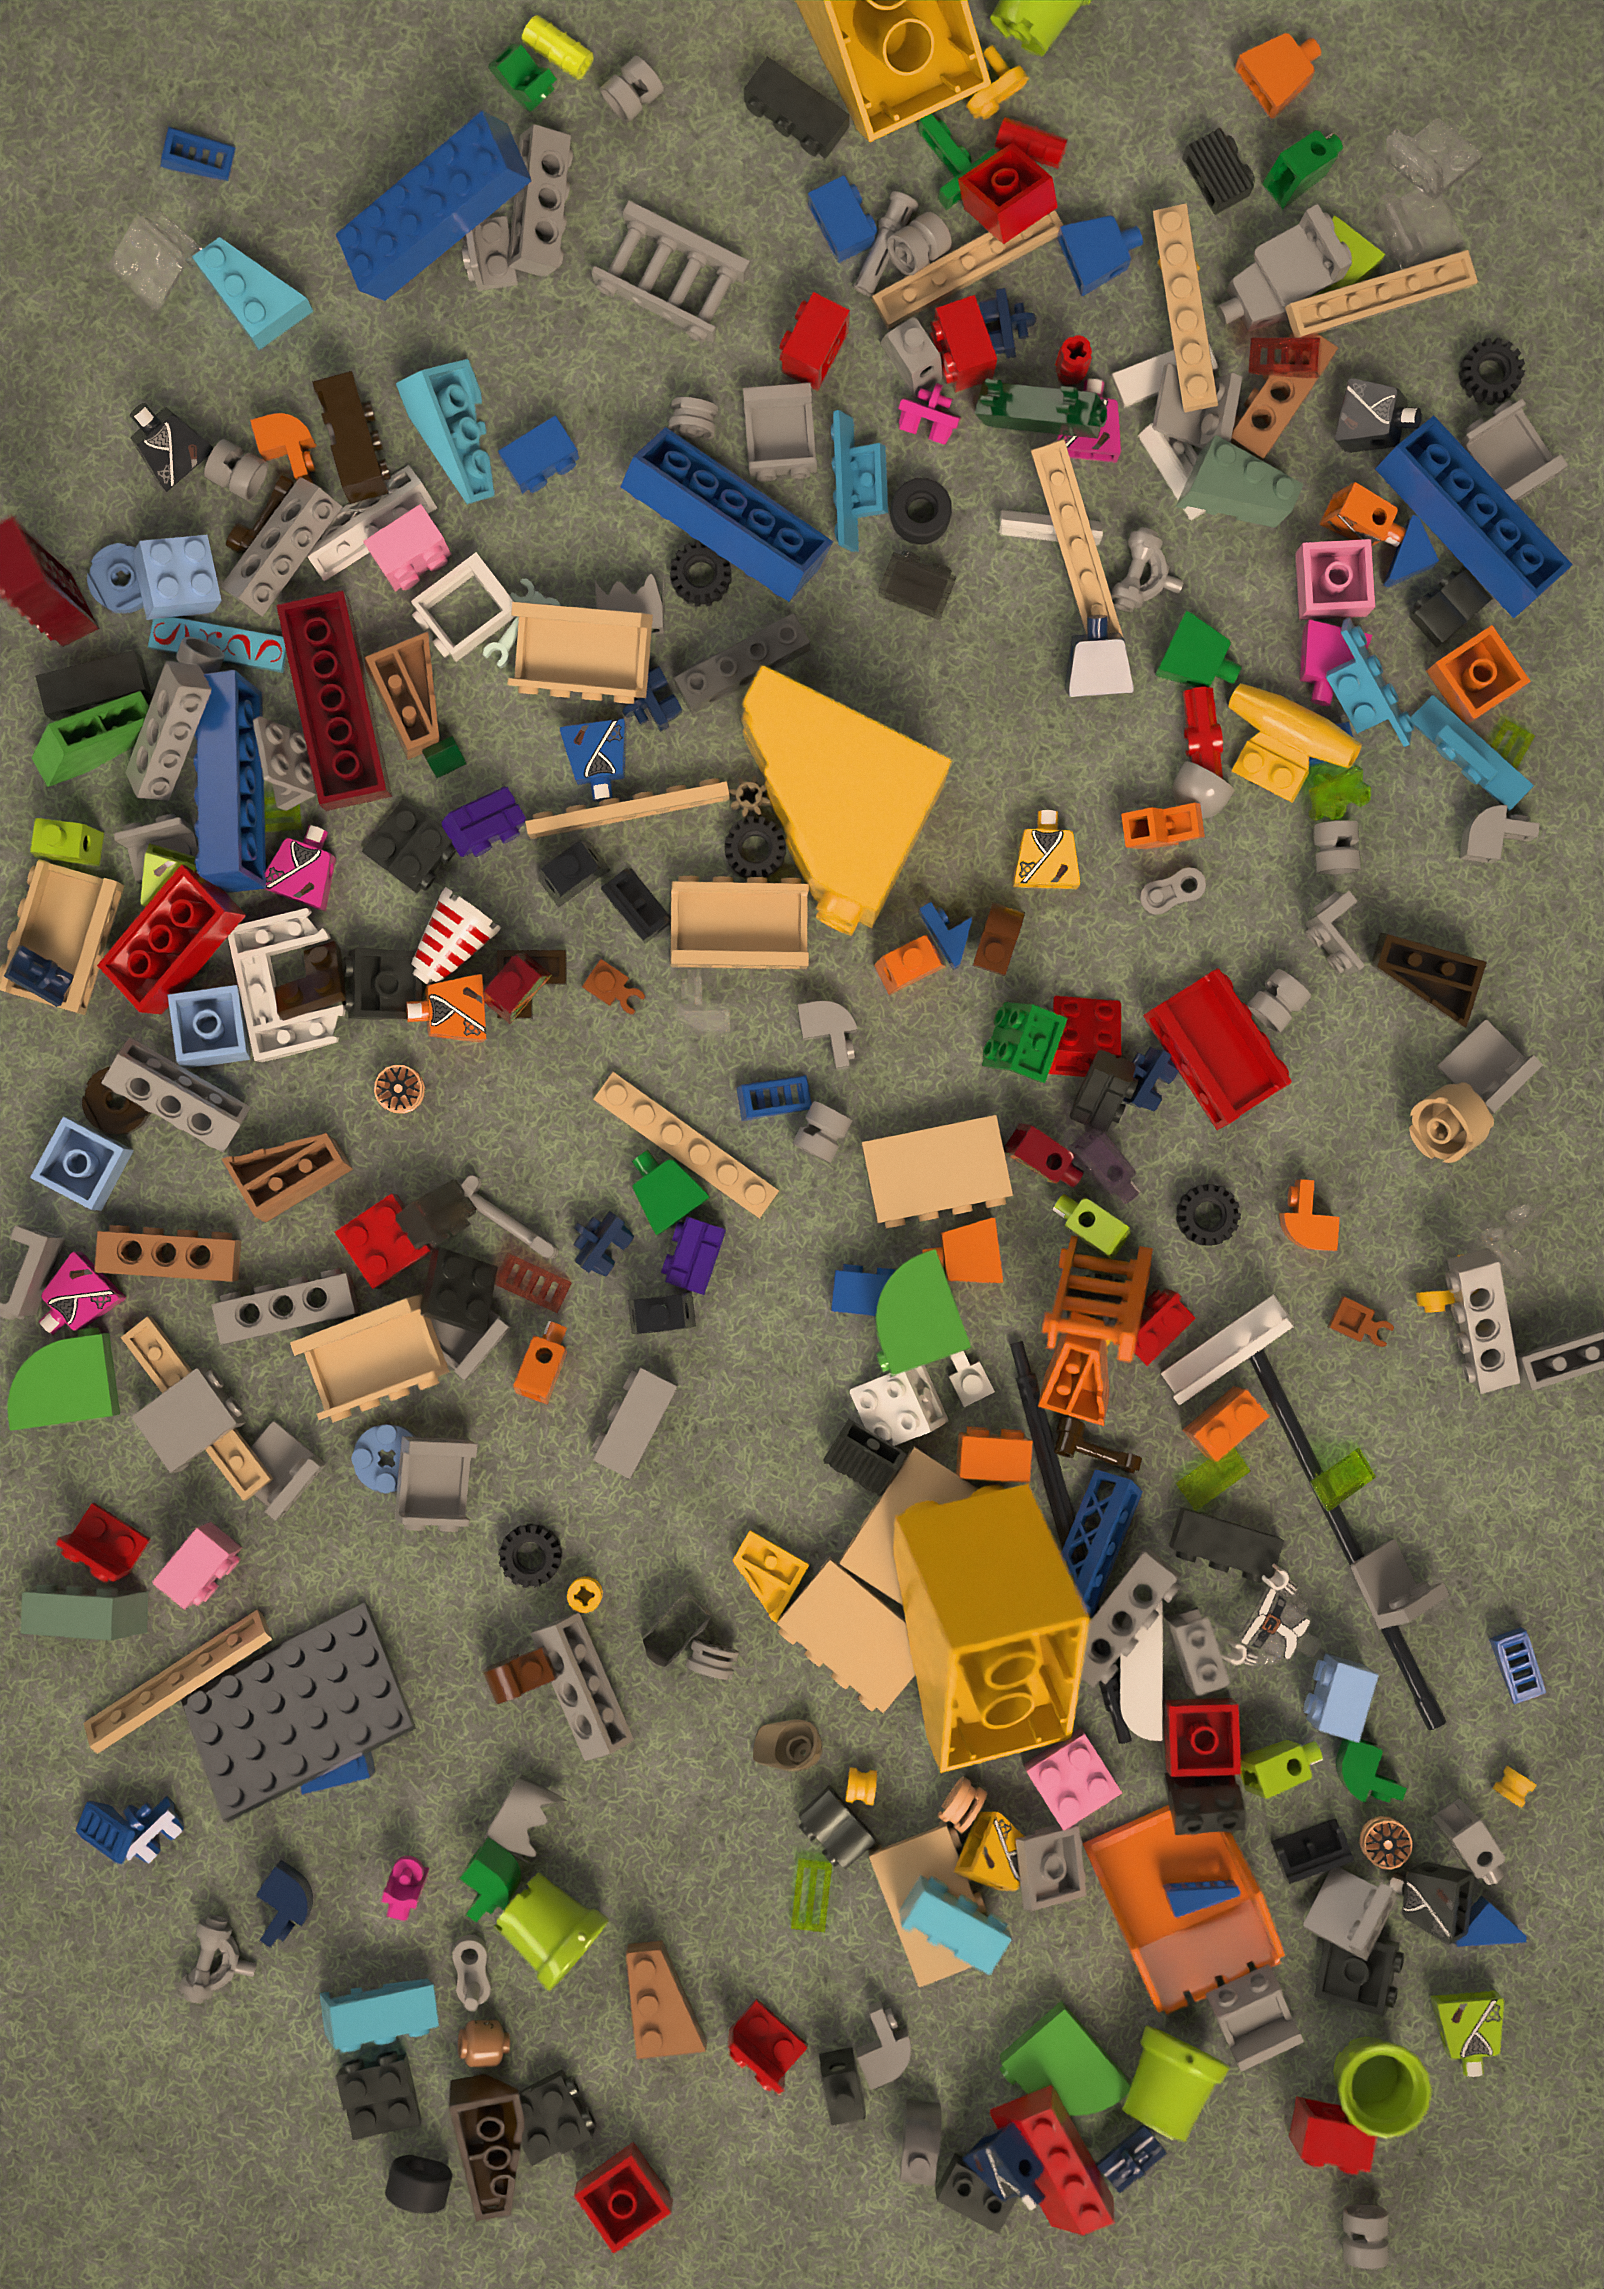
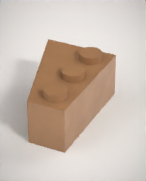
(407, 692)
(287, 1173)
(660, 2009)

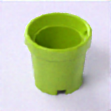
(1034, 21)
(549, 1929)
(1172, 2083)
(1382, 2086)

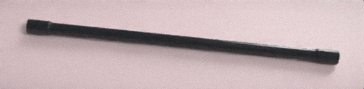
(1423, 1698)

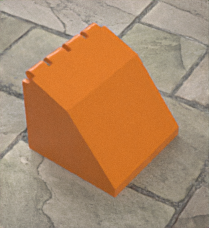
(1196, 1947)

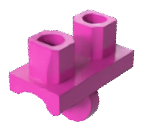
(913, 412)
(404, 1887)

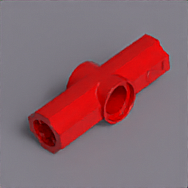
(1202, 730)

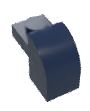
(290, 1895)

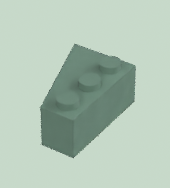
(1239, 485)
(83, 1612)

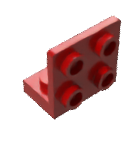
(1089, 1028)
(1160, 1324)
(104, 1544)
(764, 2046)

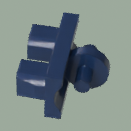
(998, 309)
(661, 711)
(39, 975)
(1149, 1068)
(595, 1240)
(1131, 2158)

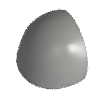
(1201, 786)

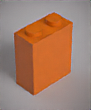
(1225, 1423)

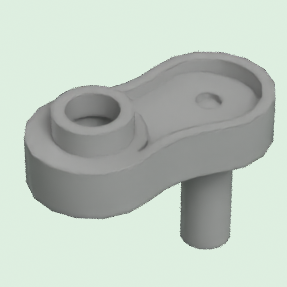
(1164, 894)
(473, 1978)

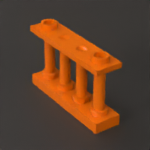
(1127, 1312)

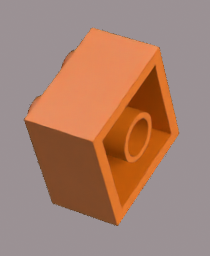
(1478, 675)
(994, 1456)

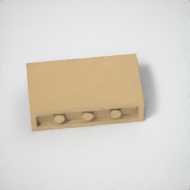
(582, 651)
(66, 922)
(739, 923)
(937, 1171)
(373, 1358)
(872, 1546)
(851, 1635)
(897, 1872)

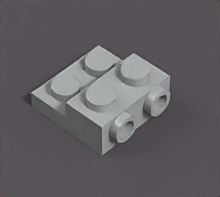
(1051, 1867)

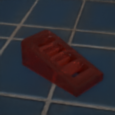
(1285, 369)
(505, 1270)

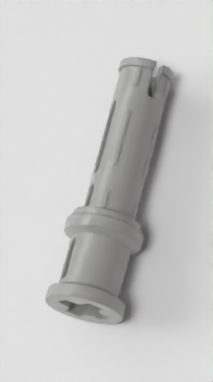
(877, 259)

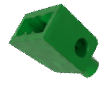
(1308, 161)
(1197, 655)
(665, 1192)

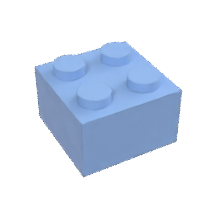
(176, 577)
(209, 1027)
(81, 1164)
(1340, 1697)

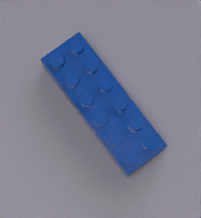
(433, 206)
(726, 514)
(1473, 516)
(230, 786)

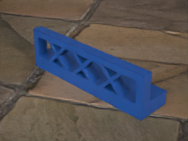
(1106, 1538)

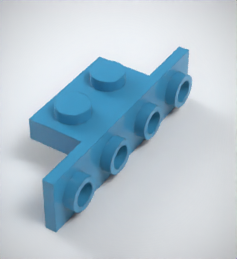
(859, 480)
(1363, 689)
(1471, 753)

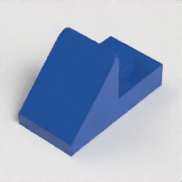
(951, 941)

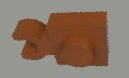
(608, 984)
(1355, 1321)

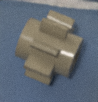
(745, 805)

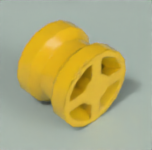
(584, 1588)
(861, 1786)
(1514, 1786)

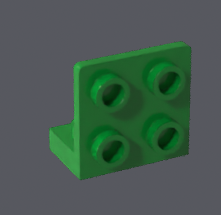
(1024, 1040)

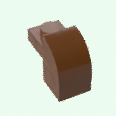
(998, 938)
(519, 1674)

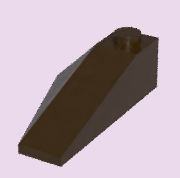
(489, 2138)

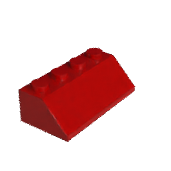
(170, 940)
(1072, 2183)

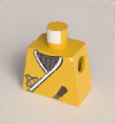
(1047, 856)
(991, 1853)

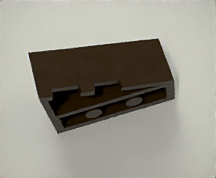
(352, 437)
(1432, 974)

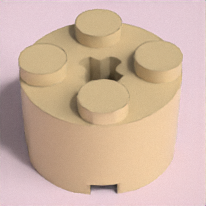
(1450, 1122)

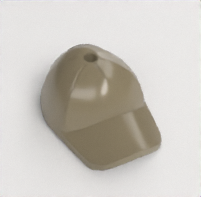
(777, 1742)

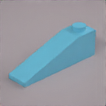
(443, 411)

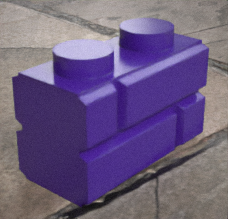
(484, 822)
(694, 1255)

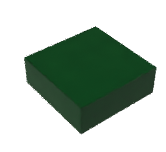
(444, 757)

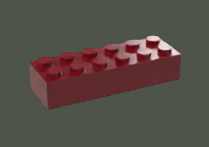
(41, 586)
(334, 701)

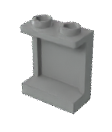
(780, 431)
(1512, 451)
(34, 1273)
(467, 1349)
(189, 1418)
(433, 1482)
(1197, 1651)
(1254, 2017)

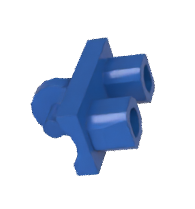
(148, 1823)

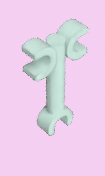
(511, 634)

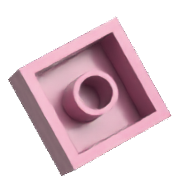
(408, 548)
(1335, 579)
(196, 1566)
(1072, 1779)

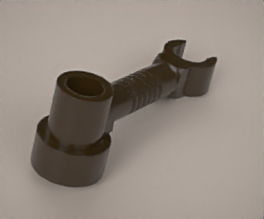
(242, 536)
(1070, 1439)

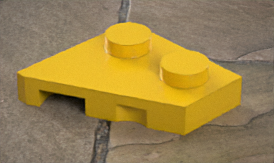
(769, 1572)

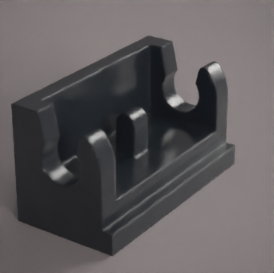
(636, 905)
(1312, 1851)

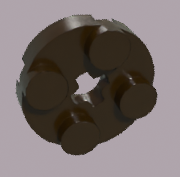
(108, 1118)

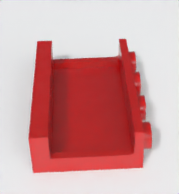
(1218, 1048)

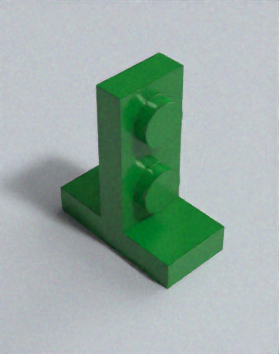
(954, 157)

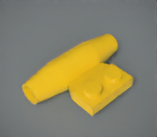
(1287, 738)

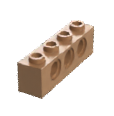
(1276, 413)
(114, 1258)

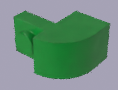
(522, 76)
(1357, 1772)
(494, 1876)

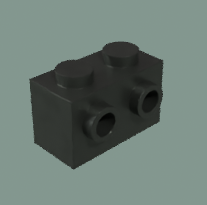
(970, 2196)

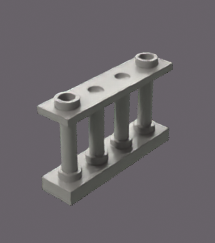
(671, 238)

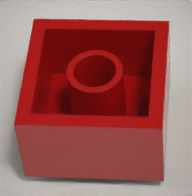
(1008, 193)
(815, 340)
(963, 344)
(379, 1243)
(1202, 1737)
(1327, 2136)
(623, 2197)

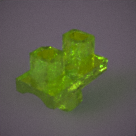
(1334, 793)

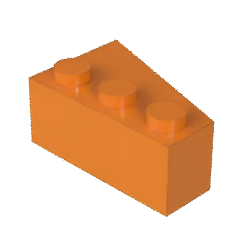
(1078, 1376)

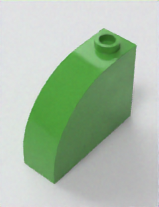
(89, 738)
(917, 1317)
(65, 1383)
(1069, 2058)

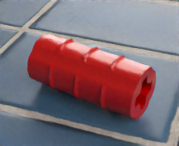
(1036, 143)
(1073, 360)

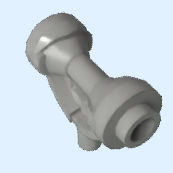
(1129, 592)
(214, 1934)

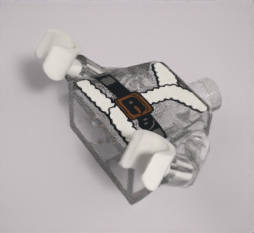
(1274, 1625)

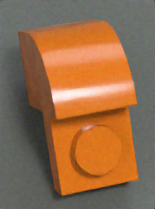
(285, 435)
(1162, 827)
(1302, 1227)

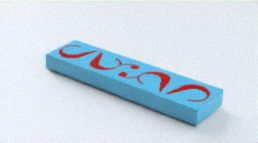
(238, 645)

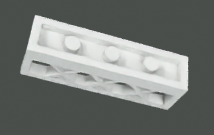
(344, 543)
(1227, 1349)

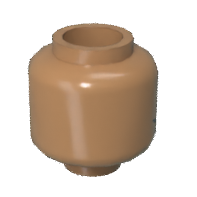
(483, 2043)

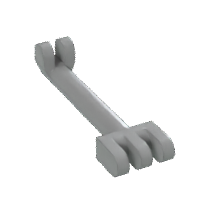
(472, 1185)

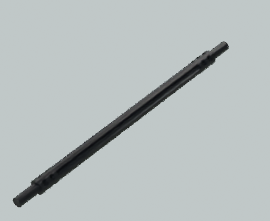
(1061, 1508)

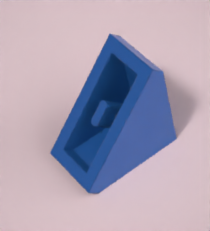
(1412, 555)
(1489, 1927)

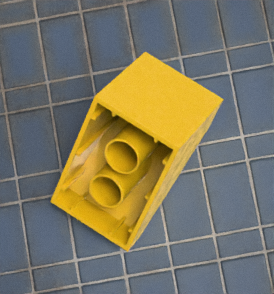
(897, 57)
(842, 793)
(989, 1625)

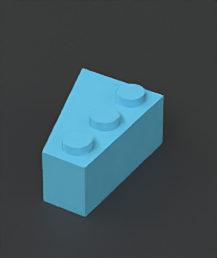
(251, 293)
(955, 1924)
(379, 2014)

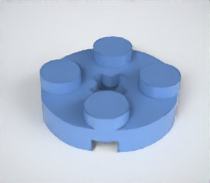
(103, 574)
(366, 1456)

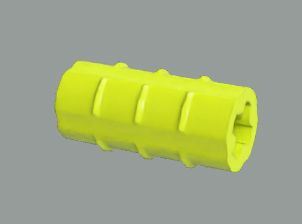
(557, 47)

